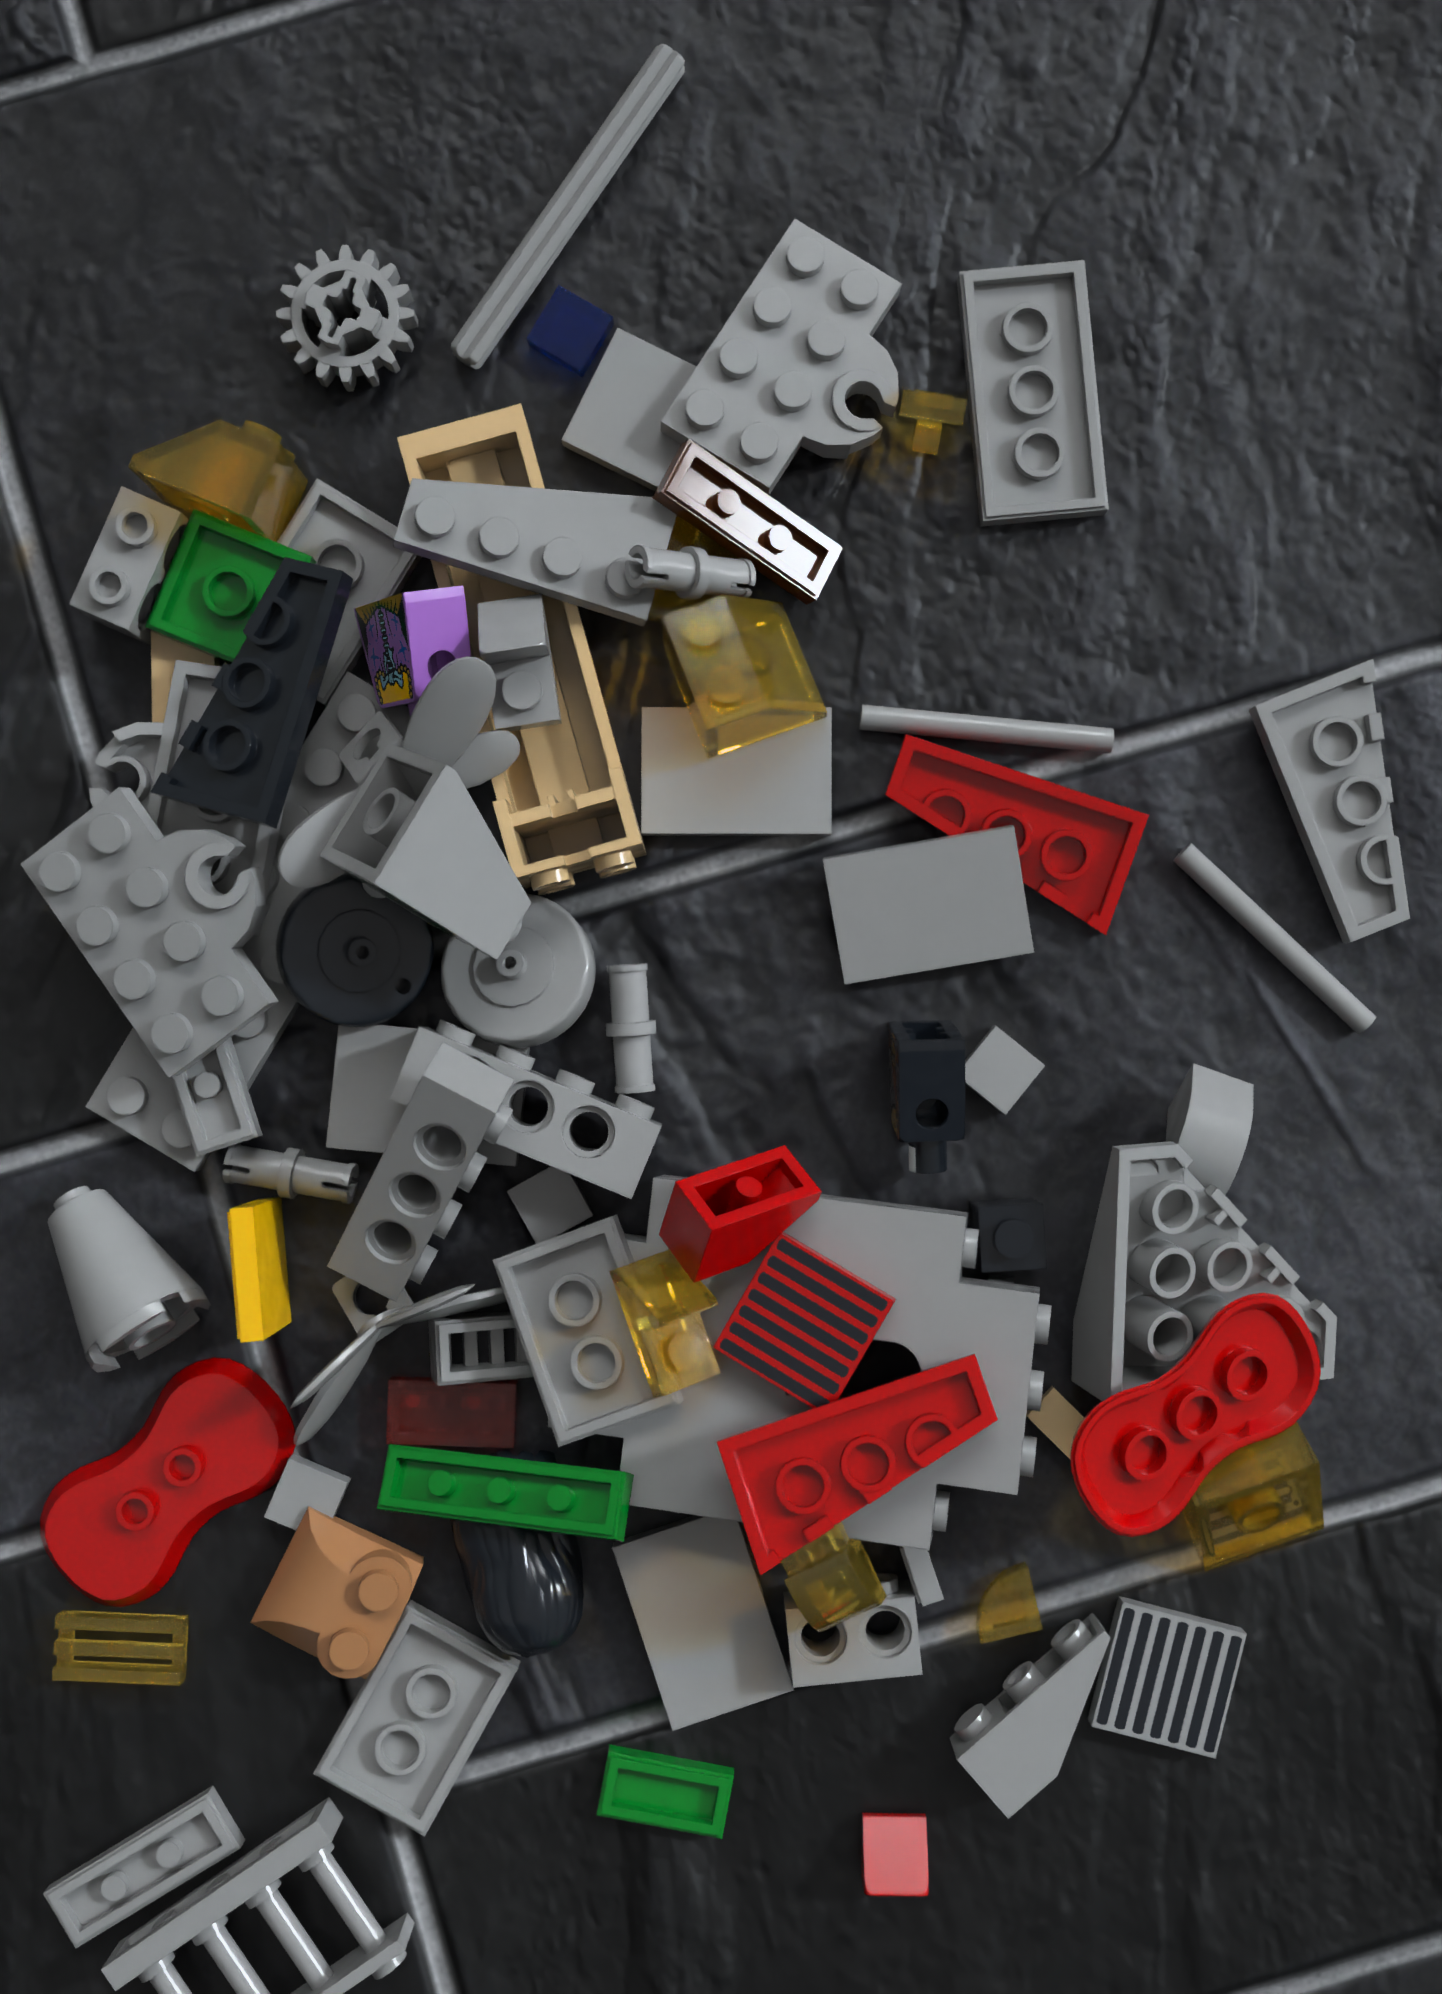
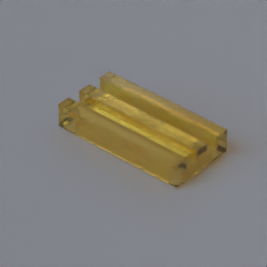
(119, 1672)

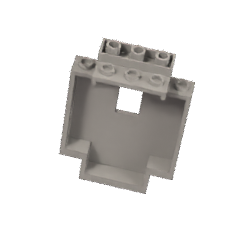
(936, 1315)

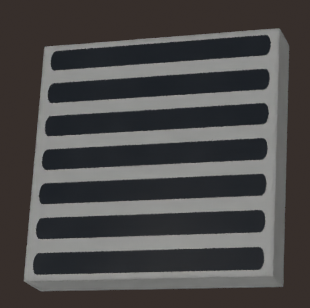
(1167, 1677)

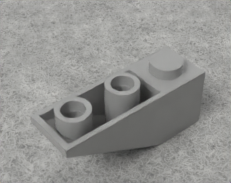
(1025, 1731)

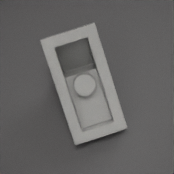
(519, 652)

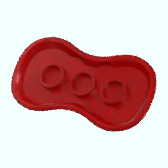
(1155, 1443)
(131, 1515)

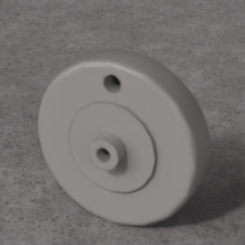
(532, 987)

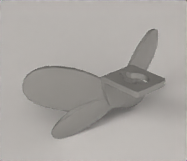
(441, 728)
(340, 1373)

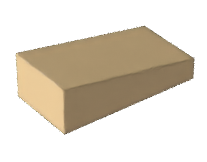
(1057, 1419)

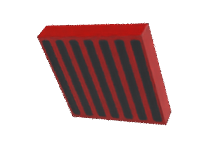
(804, 1322)

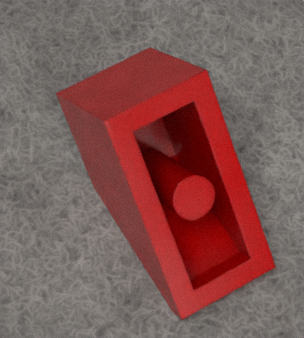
(735, 1211)

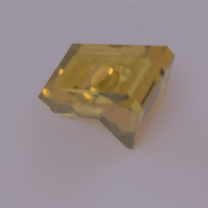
(666, 1321)

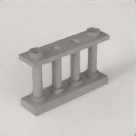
(256, 1882)

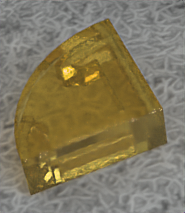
(1008, 1606)

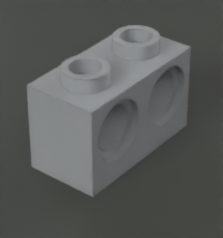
(129, 564)
(853, 1650)

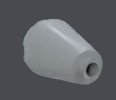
(119, 1280)

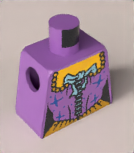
(411, 640)

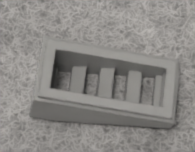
(471, 1371)

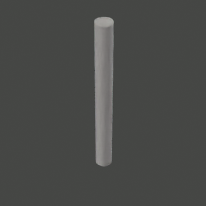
(986, 728)
(1274, 938)

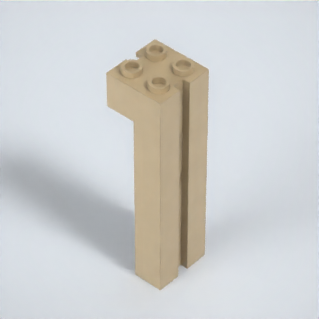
(567, 792)

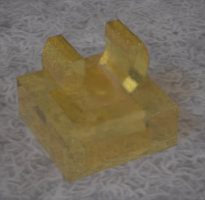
(930, 412)

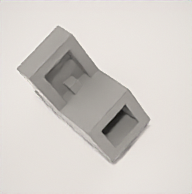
(1211, 1124)

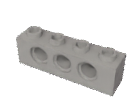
(613, 1165)
(421, 1172)

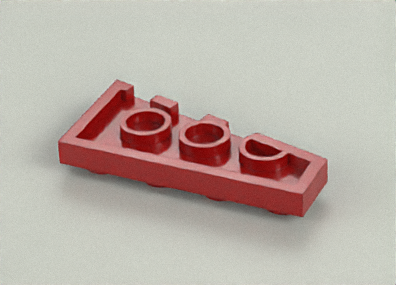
(1067, 841)

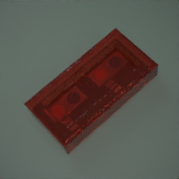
(451, 1414)

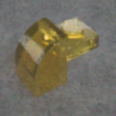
(832, 1579)

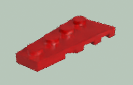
(832, 1460)

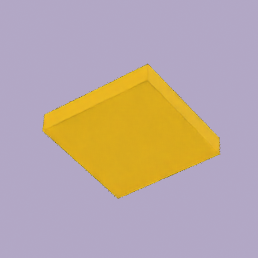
(259, 1268)

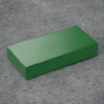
(665, 1791)

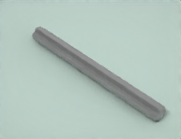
(568, 206)

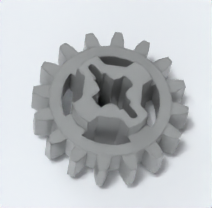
(337, 291)

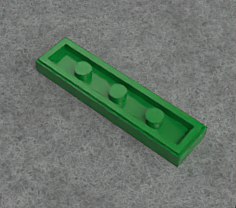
(506, 1492)

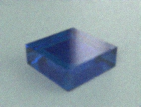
(570, 331)

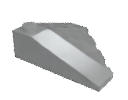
(1163, 1266)

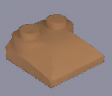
(338, 1593)

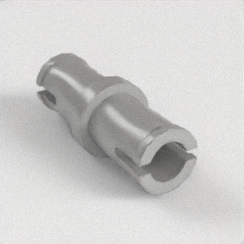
(689, 572)
(631, 1028)
(291, 1173)

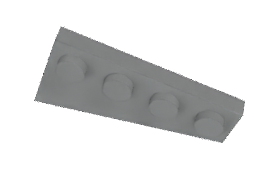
(539, 539)
(1336, 788)

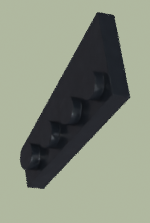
(256, 723)

